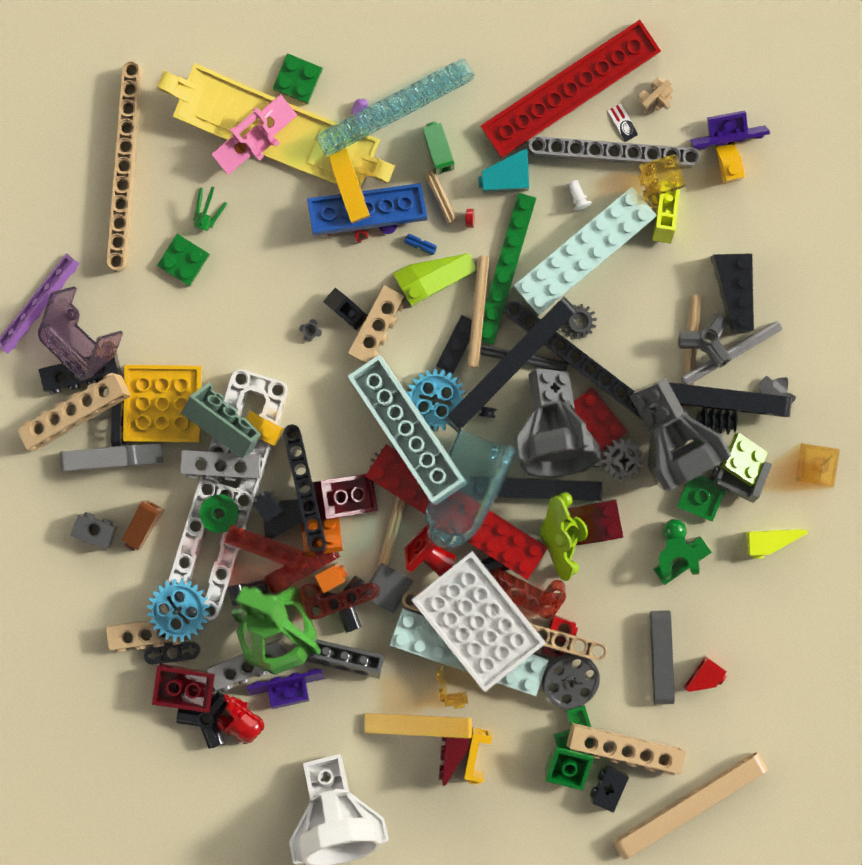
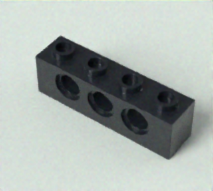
(50, 374)

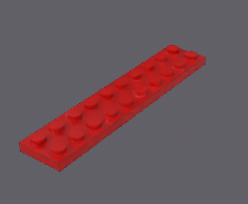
(570, 88)
(494, 537)

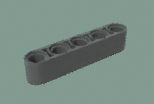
(662, 657)

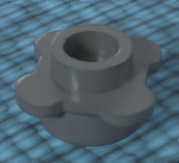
(315, 331)

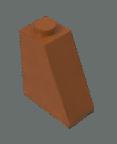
(142, 524)

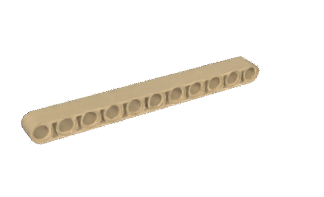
(123, 157)
(551, 636)

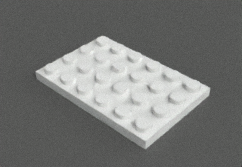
(478, 621)

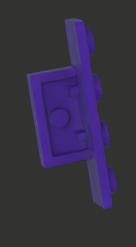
(727, 129)
(287, 690)

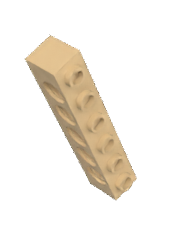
(51, 431)
(674, 755)

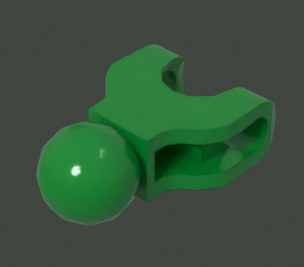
(677, 549)

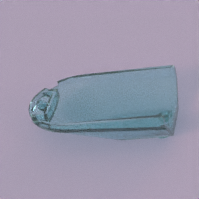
(463, 512)

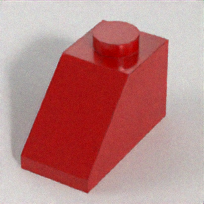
(706, 676)

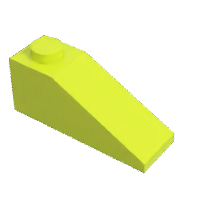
(666, 218)
(767, 542)

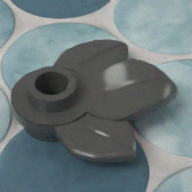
(775, 387)

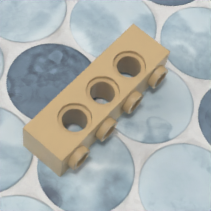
(386, 296)
(116, 633)

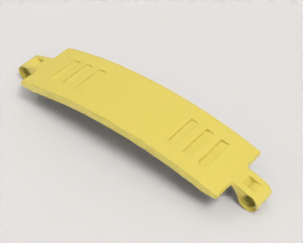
(220, 103)

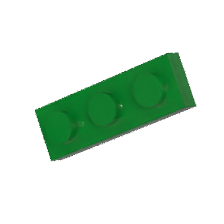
(681, 566)

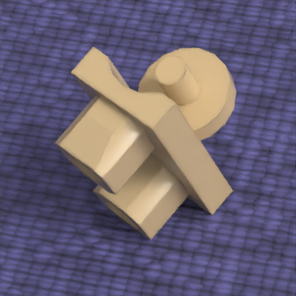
(659, 98)

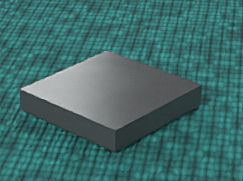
(392, 587)

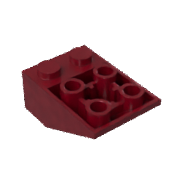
(451, 755)

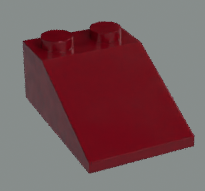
(345, 496)
(601, 520)
(183, 688)

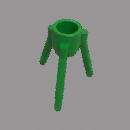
(201, 219)

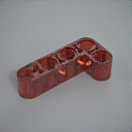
(286, 576)
(525, 590)
(342, 598)

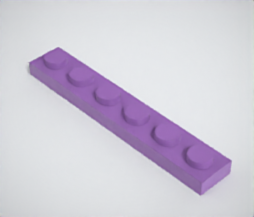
(37, 303)

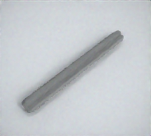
(734, 352)

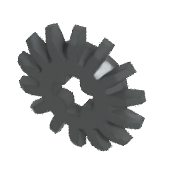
(583, 327)

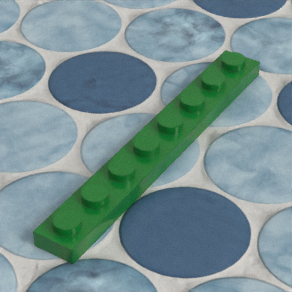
(506, 266)

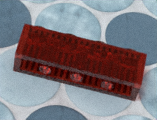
(265, 547)

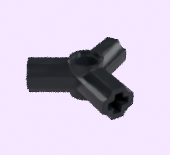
(348, 616)
(210, 730)

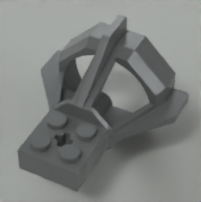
(555, 429)
(670, 430)

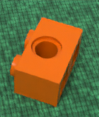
(331, 577)

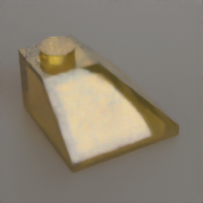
(817, 465)

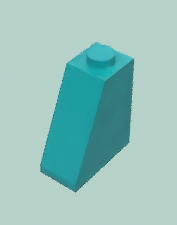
(507, 175)

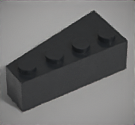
(735, 282)

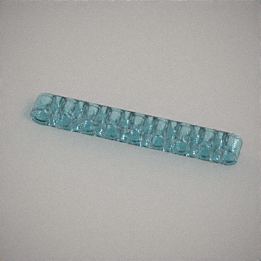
(395, 107)

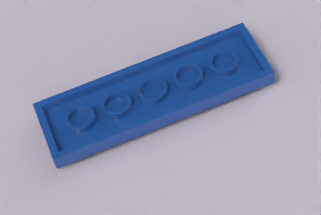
(385, 206)

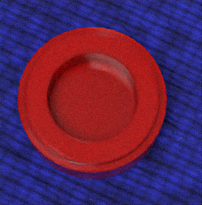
(469, 218)

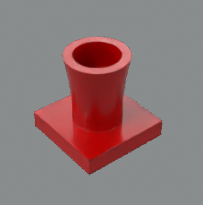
(422, 549)

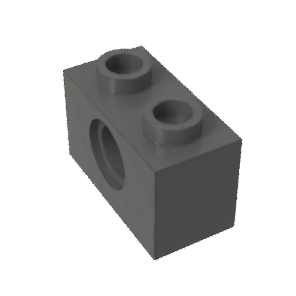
(82, 530)

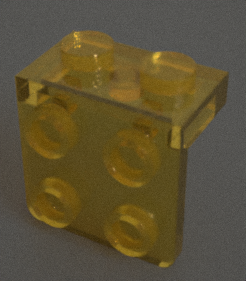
(660, 177)
(457, 699)

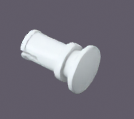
(578, 196)

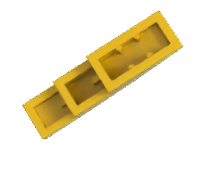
(349, 186)

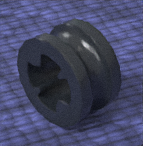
(487, 412)

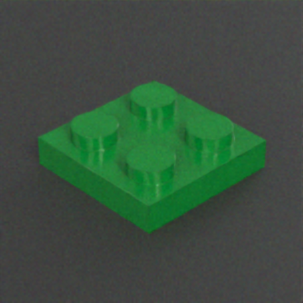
(297, 78)
(183, 260)
(701, 497)

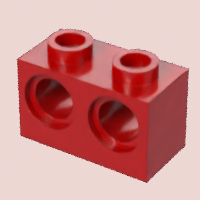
(555, 623)

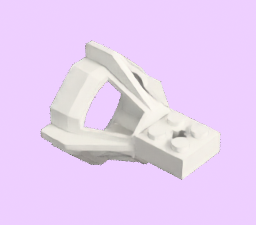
(334, 819)

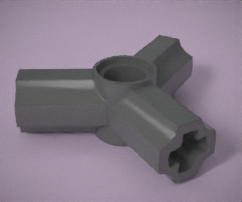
(712, 332)

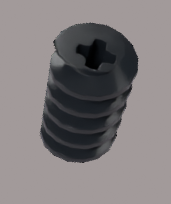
(717, 420)

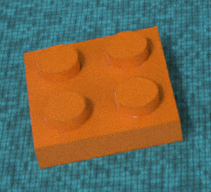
(332, 533)

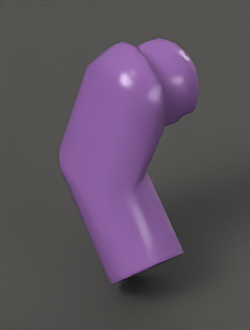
(359, 105)

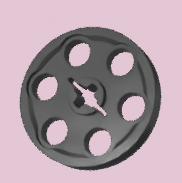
(575, 686)

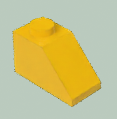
(729, 163)
(269, 431)

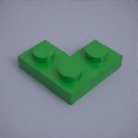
(578, 716)

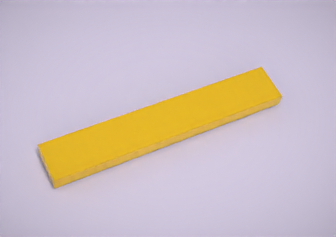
(418, 725)

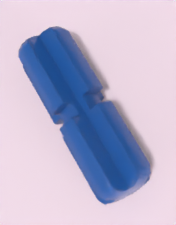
(423, 245)

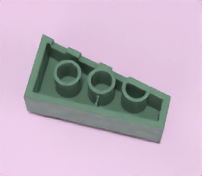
(221, 421)

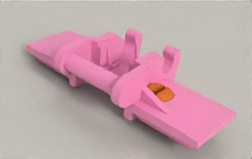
(258, 139)

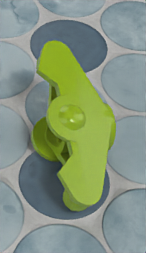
(561, 535)

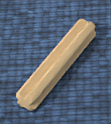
(440, 196)

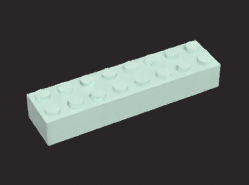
(584, 251)
(407, 430)
(418, 637)

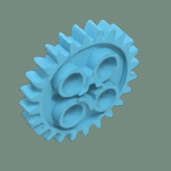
(440, 383)
(164, 620)

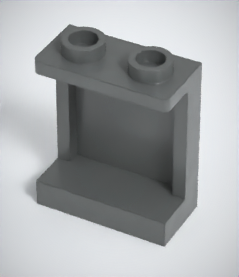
(732, 484)

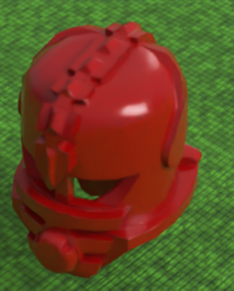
(242, 722)

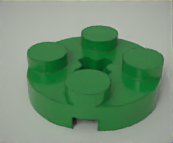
(214, 503)

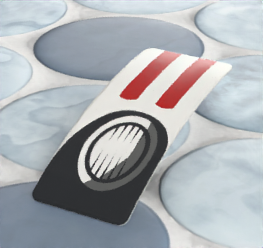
(623, 122)

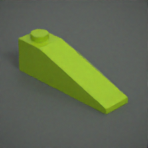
(430, 277)

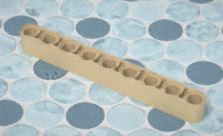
(690, 805)

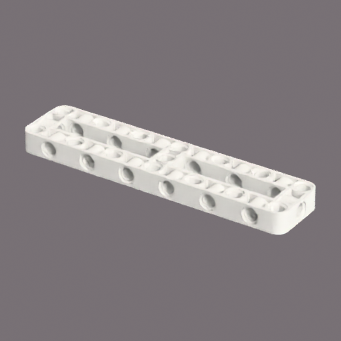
(191, 539)

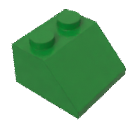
(568, 768)

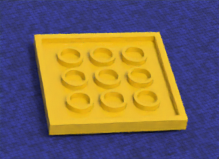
(157, 403)

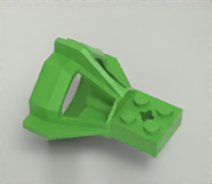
(266, 617)

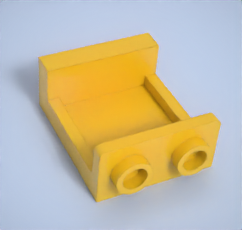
(481, 736)

